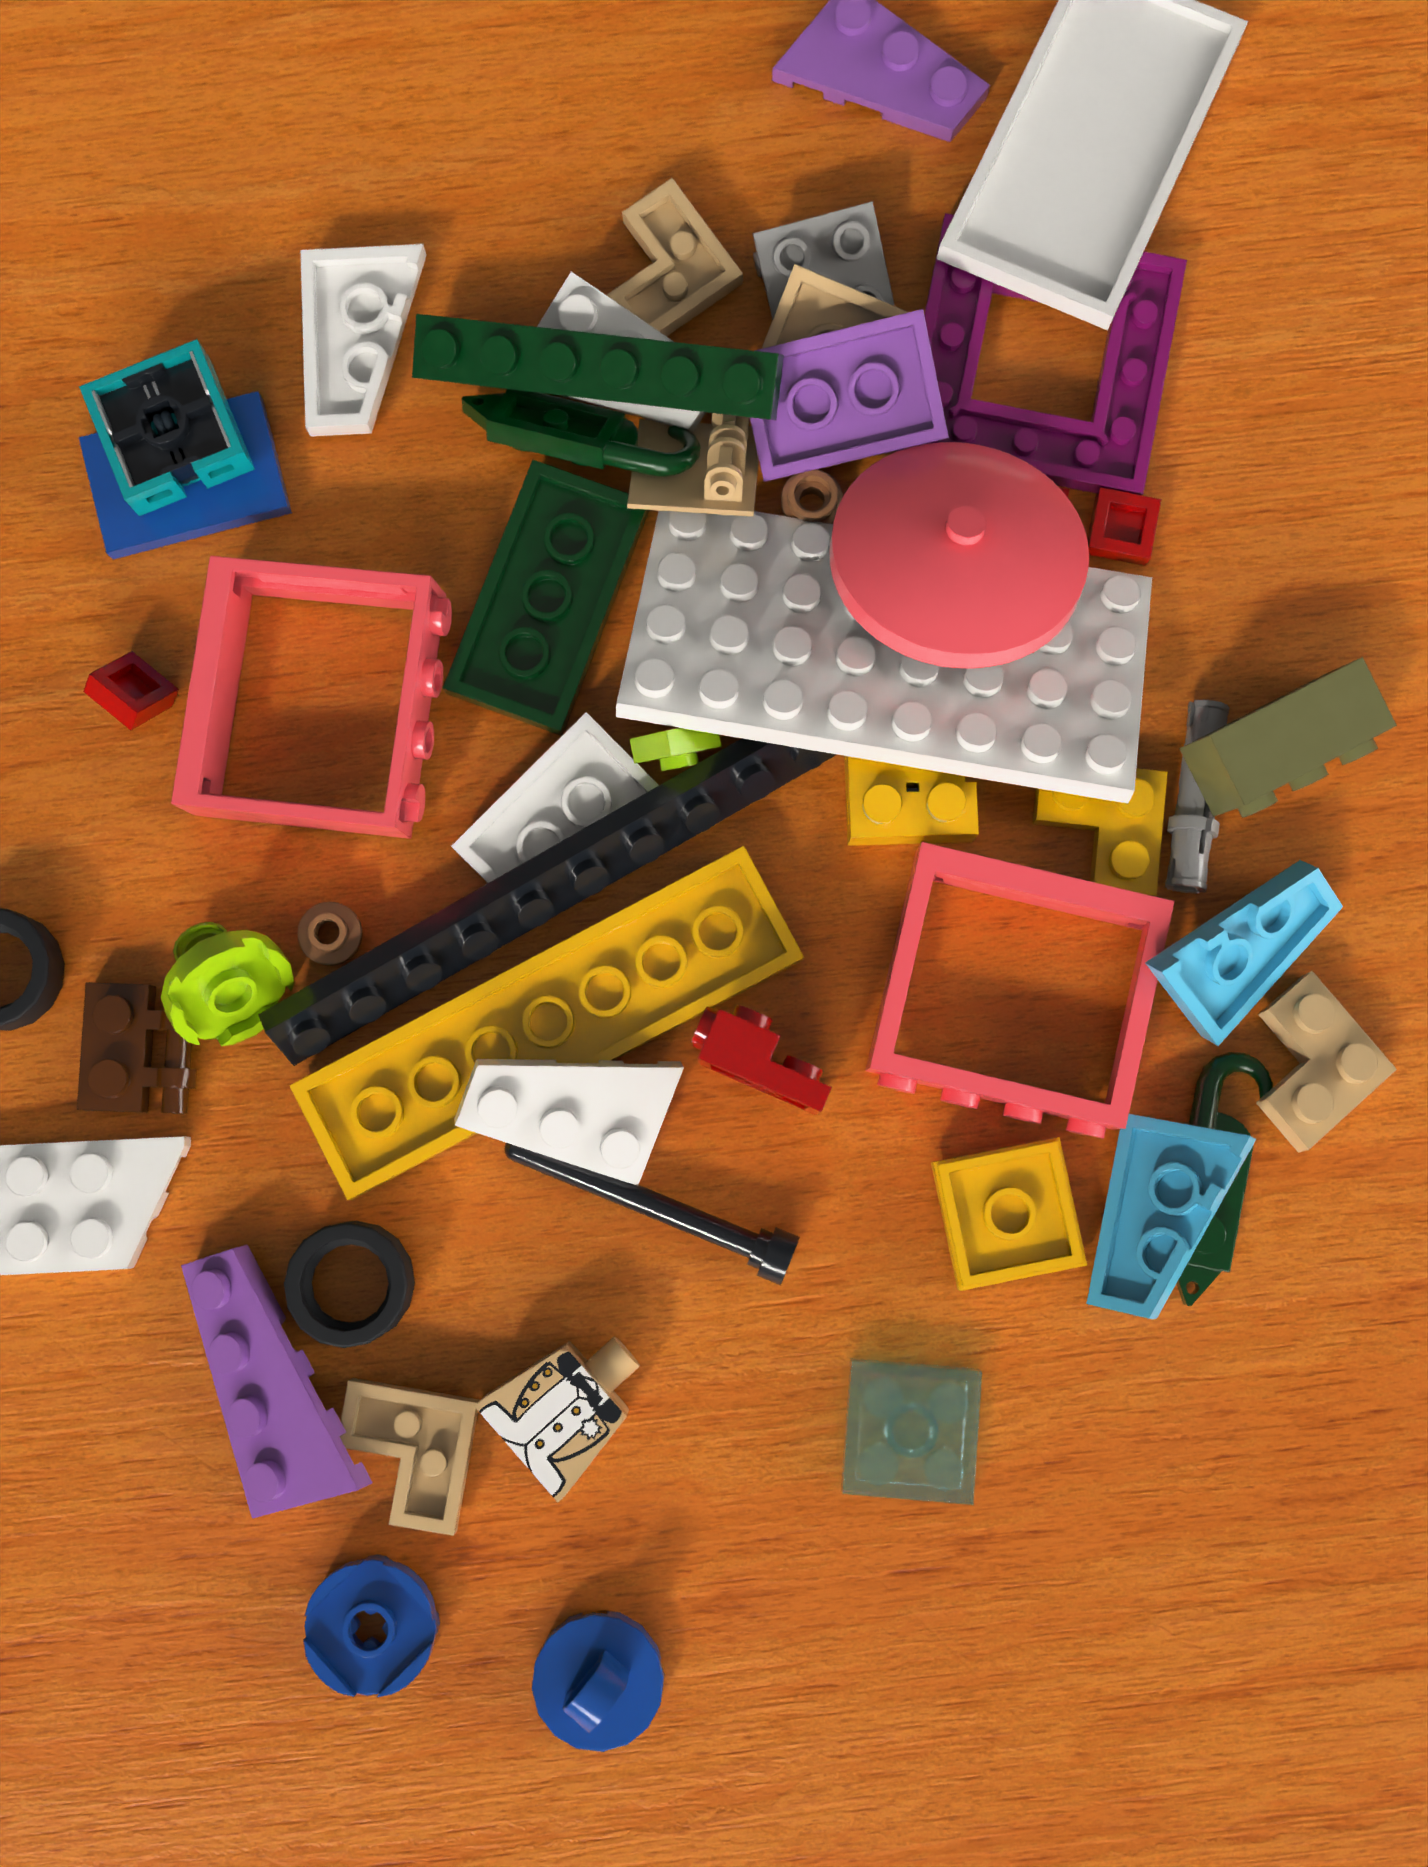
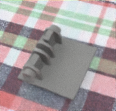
(835, 245)

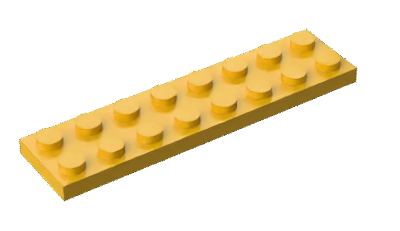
(568, 1004)

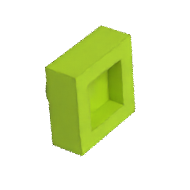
(673, 747)

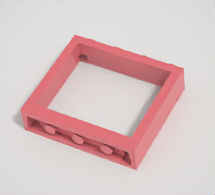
(217, 677)
(1043, 890)

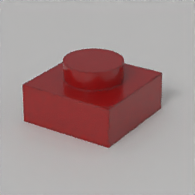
(1123, 526)
(131, 690)

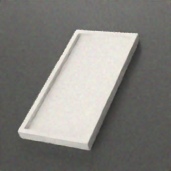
(1091, 150)

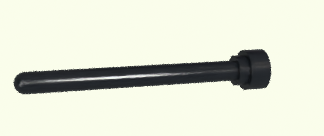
(766, 1250)

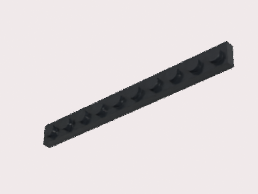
(531, 894)

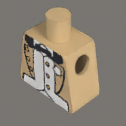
(561, 1411)

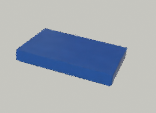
(204, 511)

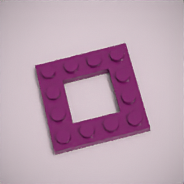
(1072, 452)

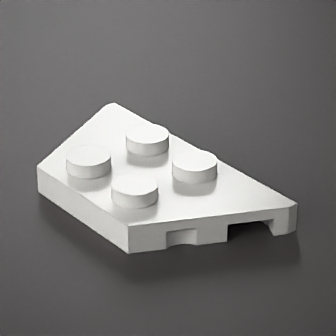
(82, 1202)

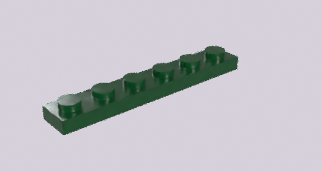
(598, 366)

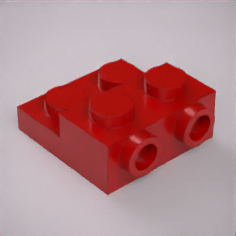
(742, 1050)

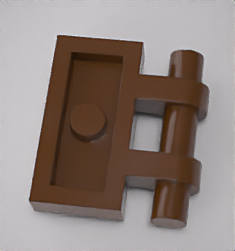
(118, 1052)

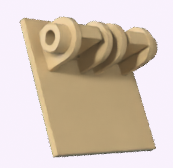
(718, 482)

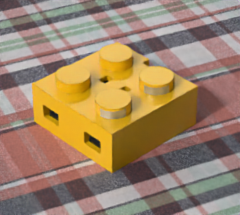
(907, 805)

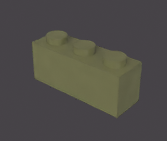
(1289, 740)

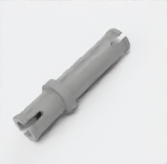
(1193, 822)

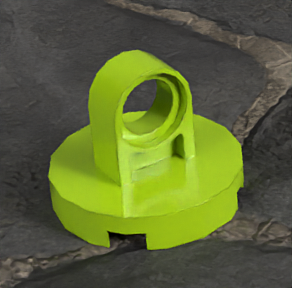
(223, 983)

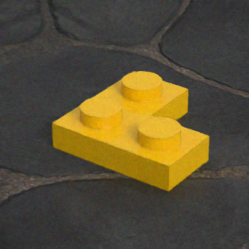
(1124, 834)

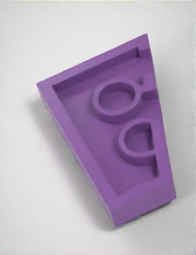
(881, 62)

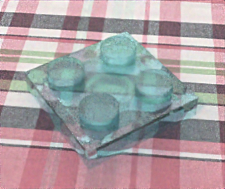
(911, 1431)

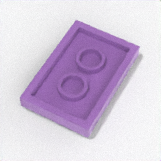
(852, 397)

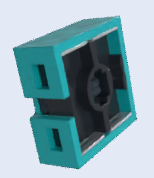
(166, 427)

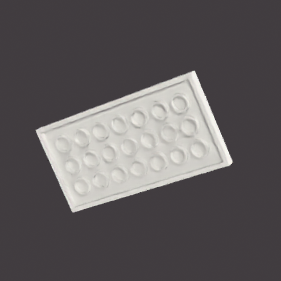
(756, 645)

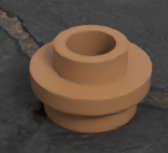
(816, 483)
(349, 933)

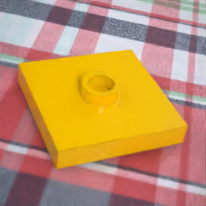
(1008, 1214)

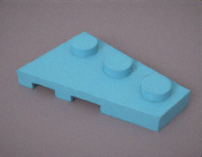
(1245, 949)
(1158, 1207)

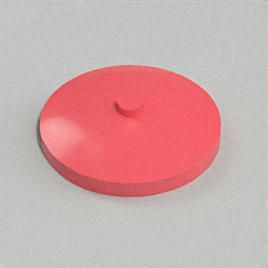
(958, 555)

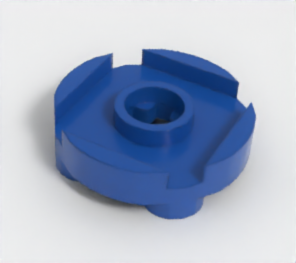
(370, 1666)

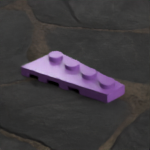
(274, 1418)

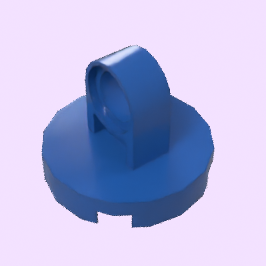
(598, 1681)

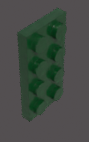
(546, 598)

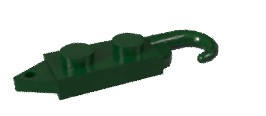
(575, 432)
(1218, 1242)

